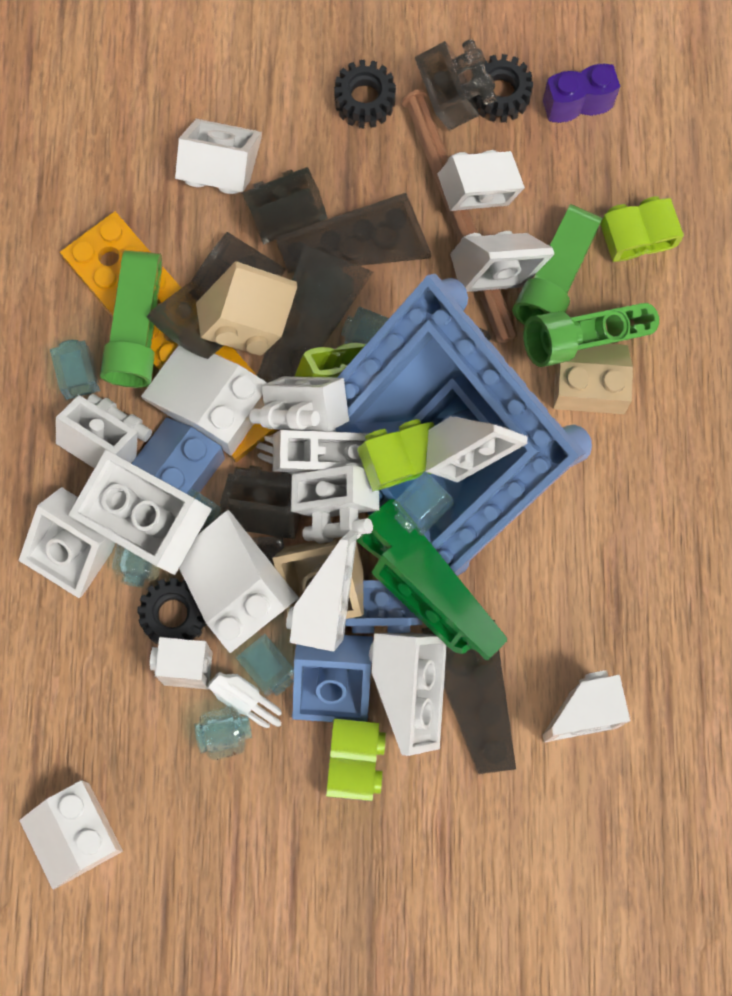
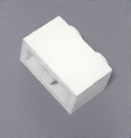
(480, 180)
(182, 663)

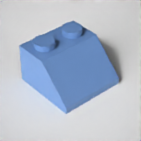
(180, 456)
(332, 683)

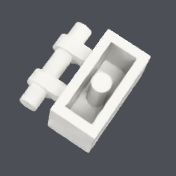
(303, 404)
(97, 425)
(334, 493)

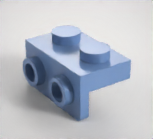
(382, 609)

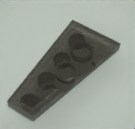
(364, 236)
(321, 300)
(480, 707)

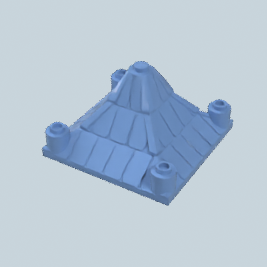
(438, 366)

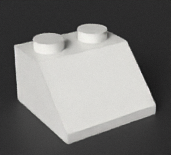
(217, 156)
(498, 260)
(64, 547)
(590, 708)
(70, 834)

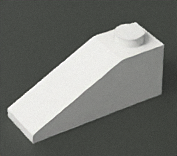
(466, 446)
(315, 450)
(321, 610)

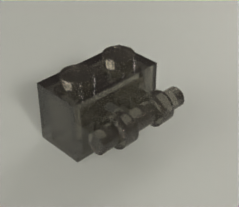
(448, 86)
(285, 204)
(261, 501)

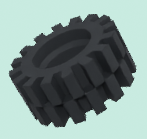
(370, 77)
(518, 78)
(156, 598)

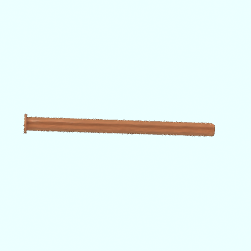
(461, 219)

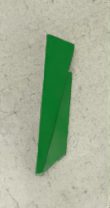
(429, 586)

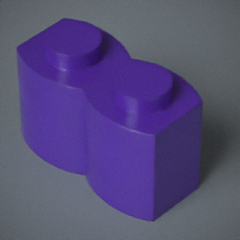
(578, 93)

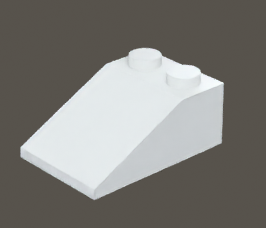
(207, 395)
(140, 512)
(233, 582)
(411, 686)

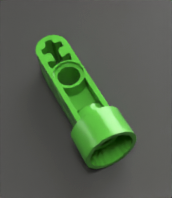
(551, 284)
(557, 337)
(129, 355)

